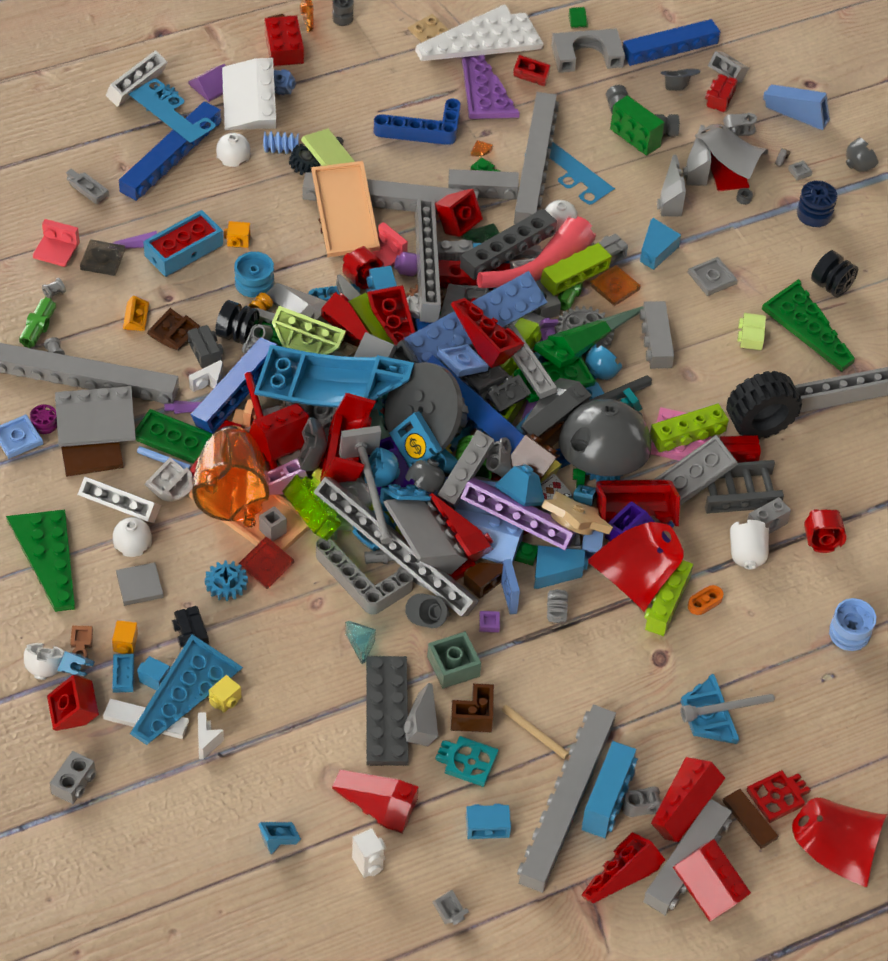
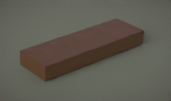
(750, 818)

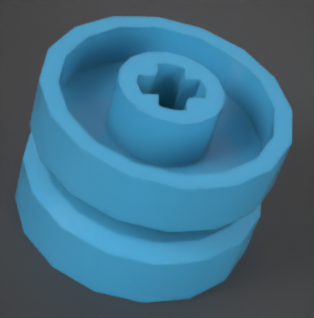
(253, 274)

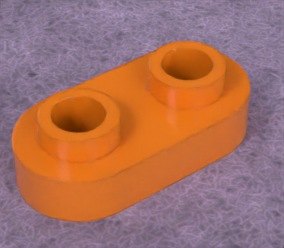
(704, 601)

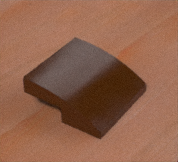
(172, 329)

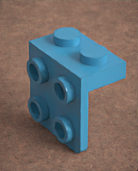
(409, 492)

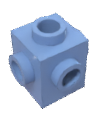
(283, 82)

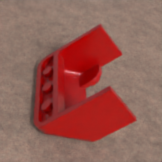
(351, 414)
(656, 497)

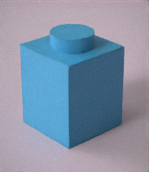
(152, 672)

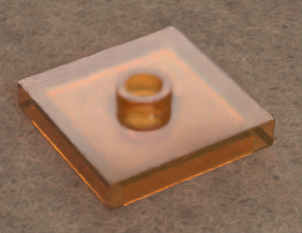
(306, 10)
(615, 285)

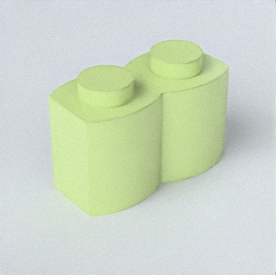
(752, 331)

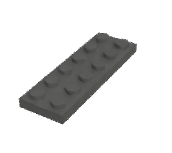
(386, 711)

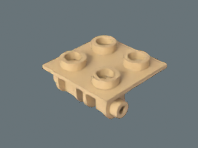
(427, 28)

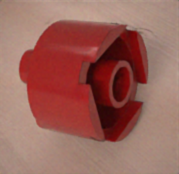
(357, 266)
(825, 530)

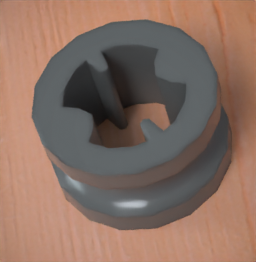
(740, 196)

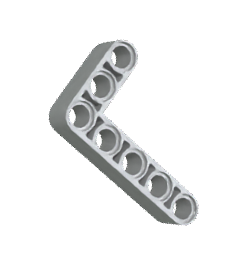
(383, 594)

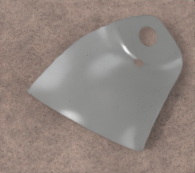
(731, 149)

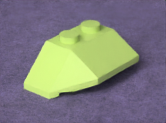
(306, 333)

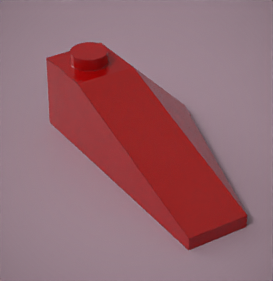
(392, 312)
(342, 315)
(490, 340)
(472, 539)
(381, 797)
(633, 861)

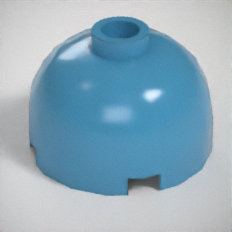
(602, 363)
(384, 467)

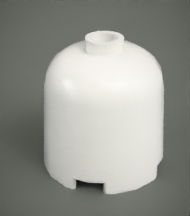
(749, 543)

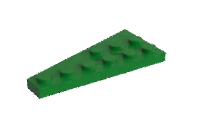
(807, 322)
(46, 547)

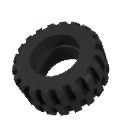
(764, 404)

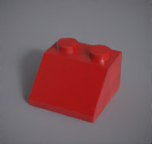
(459, 212)
(72, 703)

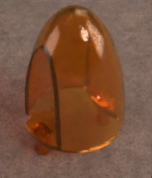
(231, 477)

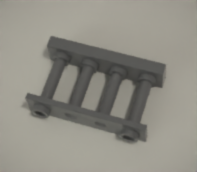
(743, 501)

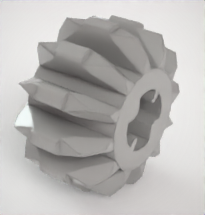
(557, 606)

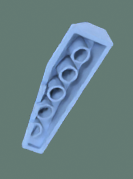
(504, 535)

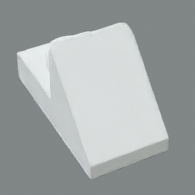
(209, 375)
(207, 738)

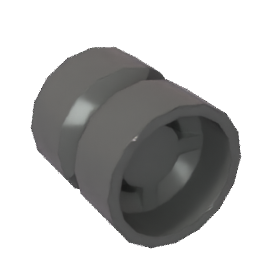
(343, 12)
(615, 94)
(671, 124)

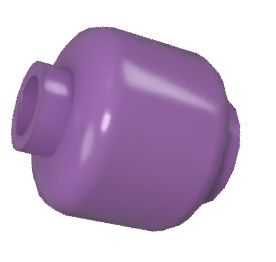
(406, 264)

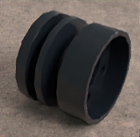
(834, 273)
(236, 321)

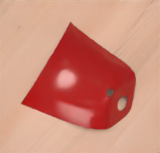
(636, 565)
(842, 840)

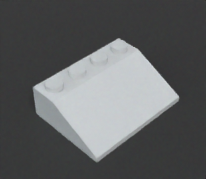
(249, 95)

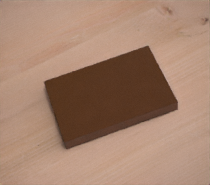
(91, 458)

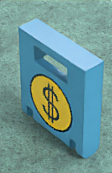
(416, 443)

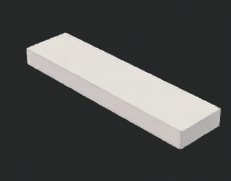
(129, 714)

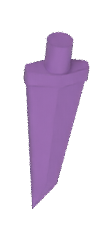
(136, 241)
(181, 406)

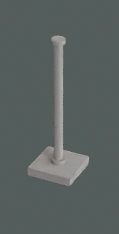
(362, 443)

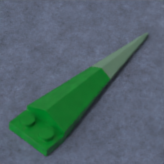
(570, 344)

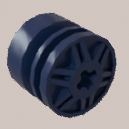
(817, 203)

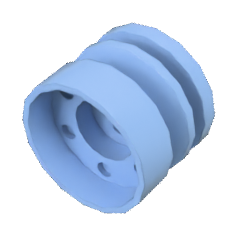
(852, 624)

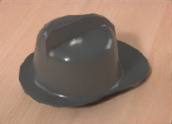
(678, 79)
(427, 610)

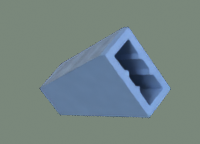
(799, 104)

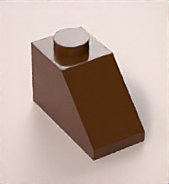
(483, 577)

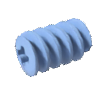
(279, 143)

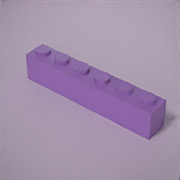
(525, 517)

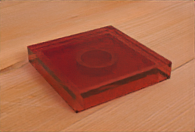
(266, 562)

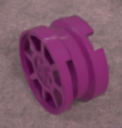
(44, 420)

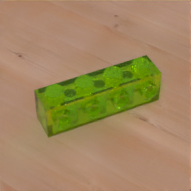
(312, 509)

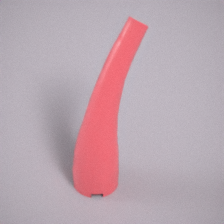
(570, 238)

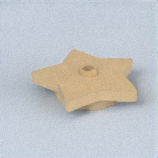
(576, 515)

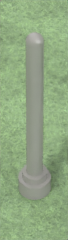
(690, 712)

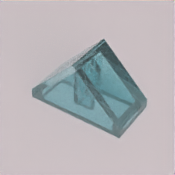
(361, 638)

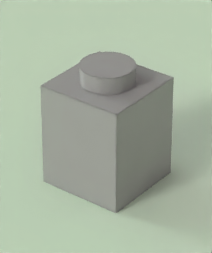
(273, 523)

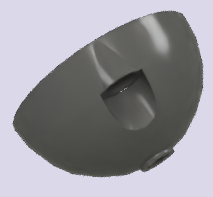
(614, 437)

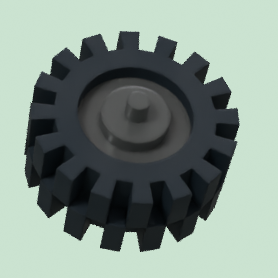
(302, 159)

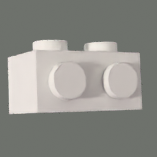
(368, 853)

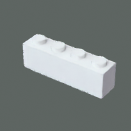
(137, 76)
(119, 499)

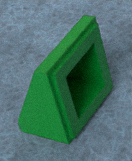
(577, 17)

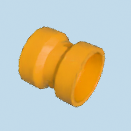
(262, 302)

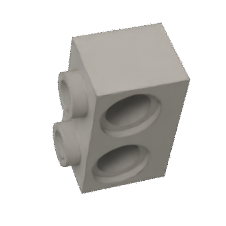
(69, 775)

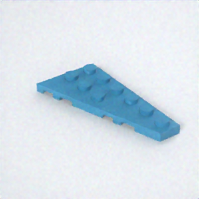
(183, 687)

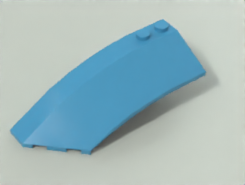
(325, 379)

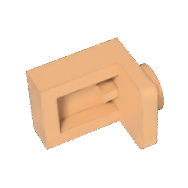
(245, 416)

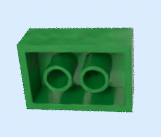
(637, 125)

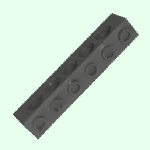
(508, 243)

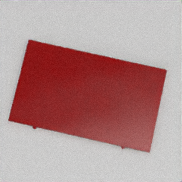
(726, 178)

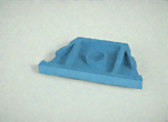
(715, 725)

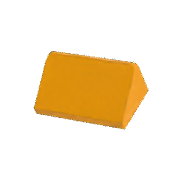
(136, 314)

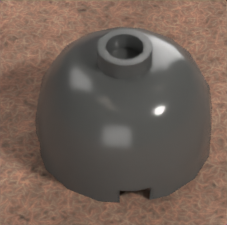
(860, 156)
(427, 475)

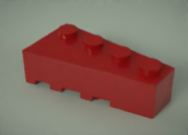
(686, 797)

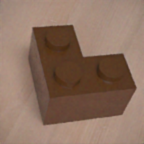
(474, 714)

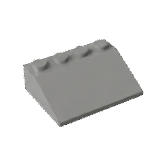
(95, 416)
(427, 533)

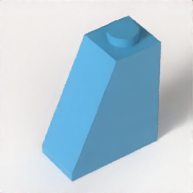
(658, 244)
(558, 565)

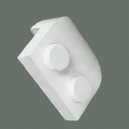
(170, 481)

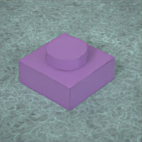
(489, 621)

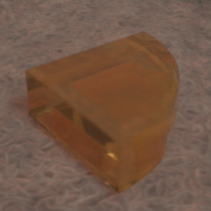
(481, 149)

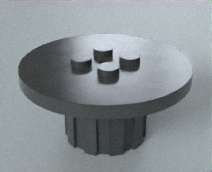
(436, 396)

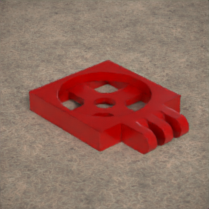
(791, 787)

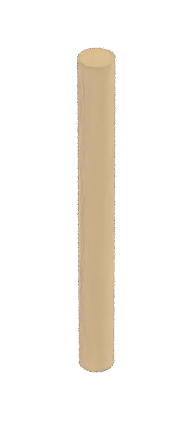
(535, 731)

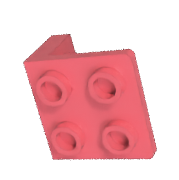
(57, 243)
(390, 244)

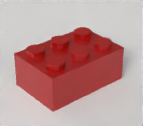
(284, 40)

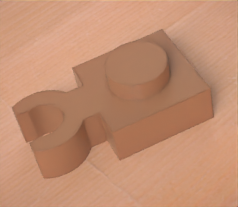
(81, 639)

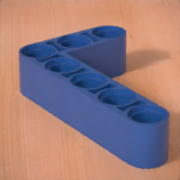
(421, 129)

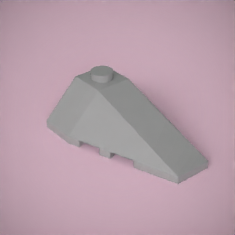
(698, 163)
(673, 191)
(297, 301)

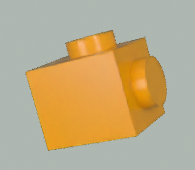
(237, 234)
(125, 637)

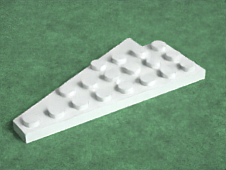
(483, 35)

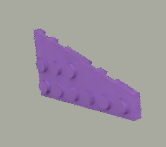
(484, 91)

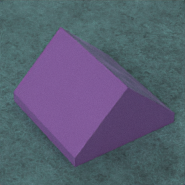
(209, 84)

